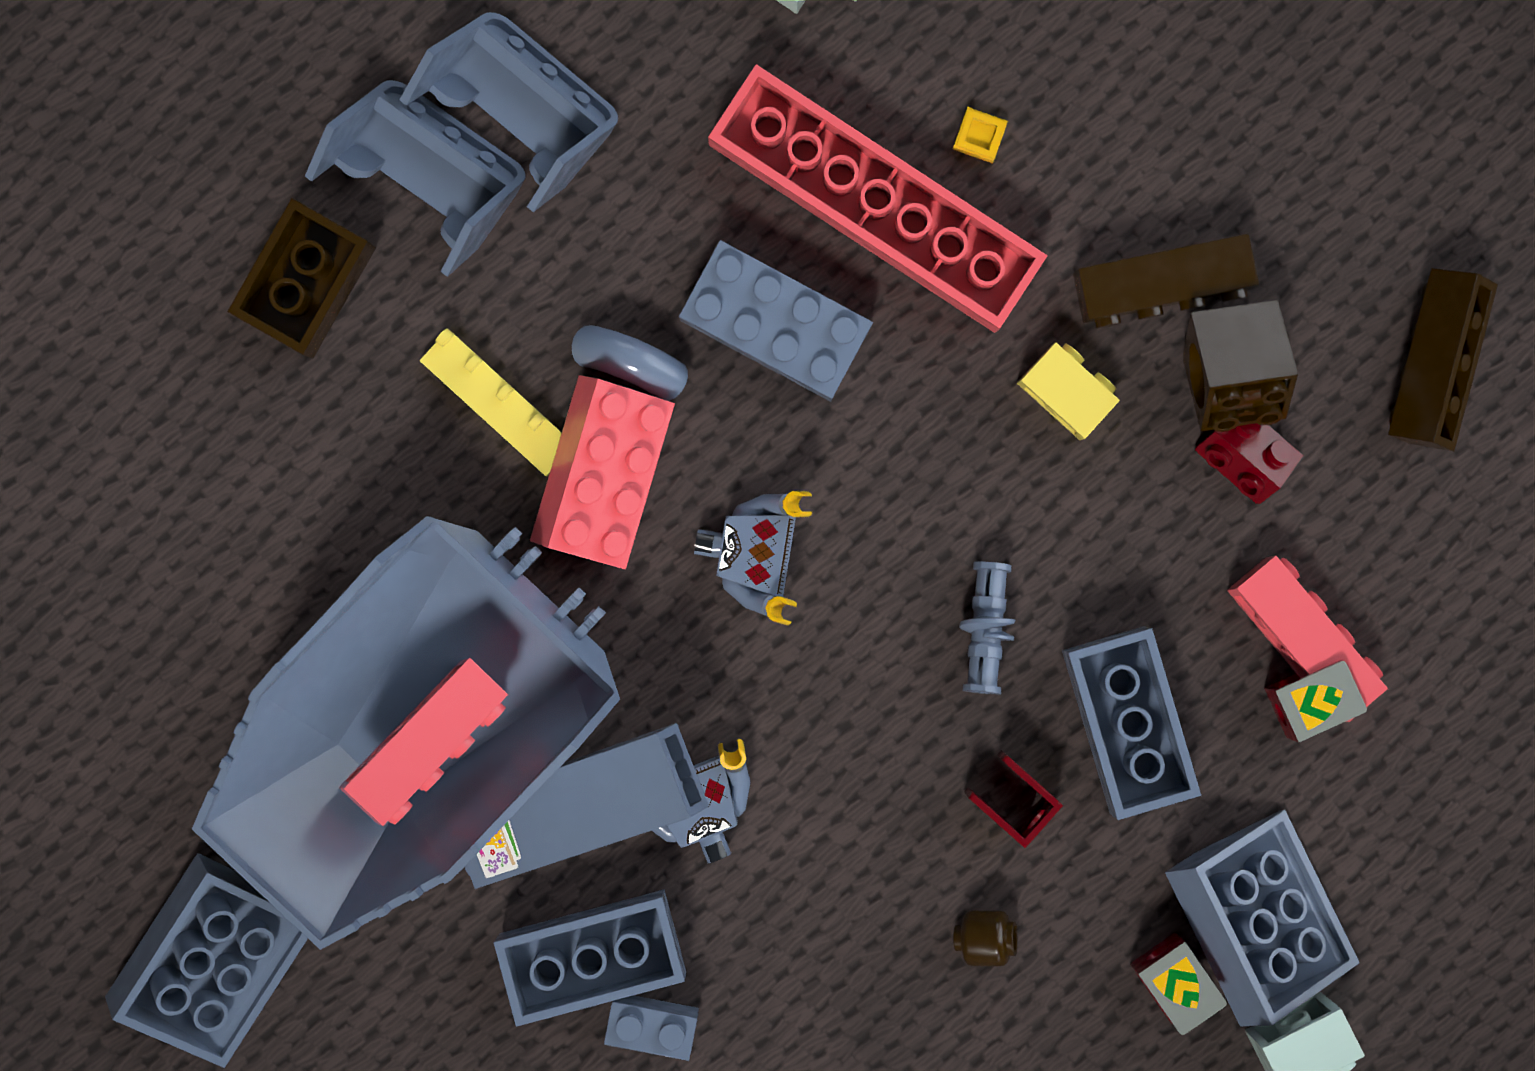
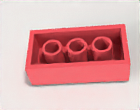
(602, 472)
(424, 741)

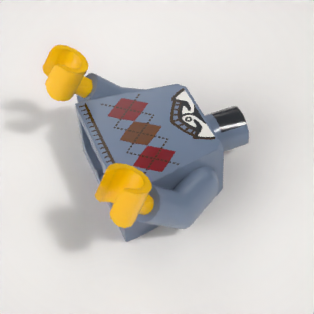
(756, 551)
(726, 789)

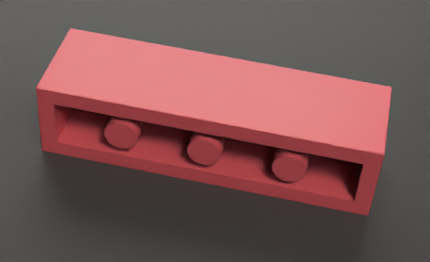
(1299, 627)

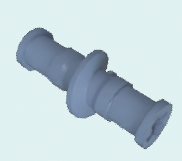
(986, 627)

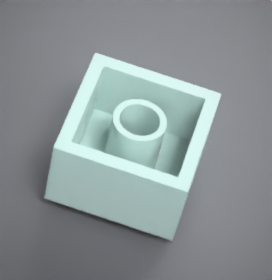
(1307, 1039)

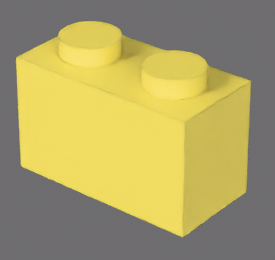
(1069, 390)

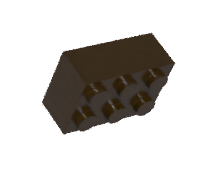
(302, 279)

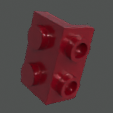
(1251, 458)

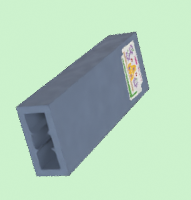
(596, 804)

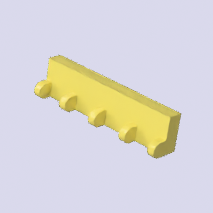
(493, 400)

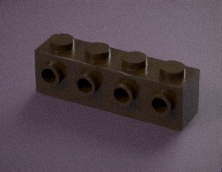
(1166, 279)
(1442, 359)

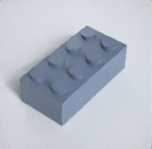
(775, 320)
(1131, 722)
(590, 958)

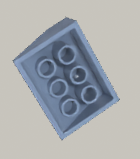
(1262, 920)
(206, 964)

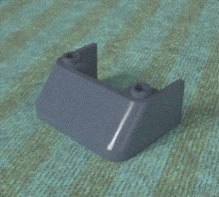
(521, 90)
(427, 156)

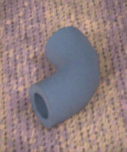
(630, 361)

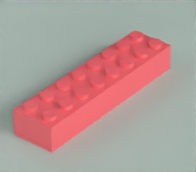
(876, 199)

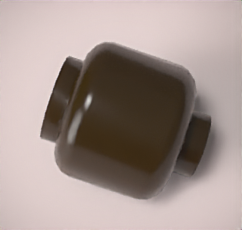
(986, 938)

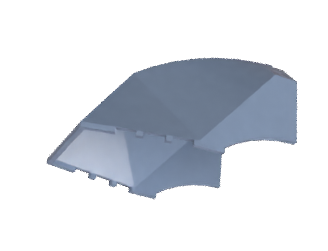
(353, 680)

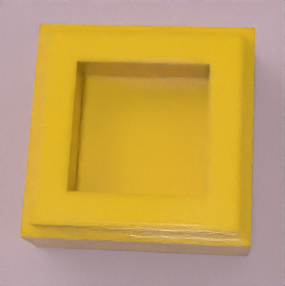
(980, 135)

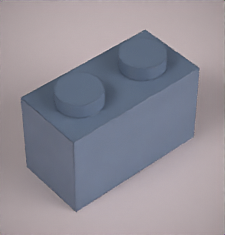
(652, 1026)

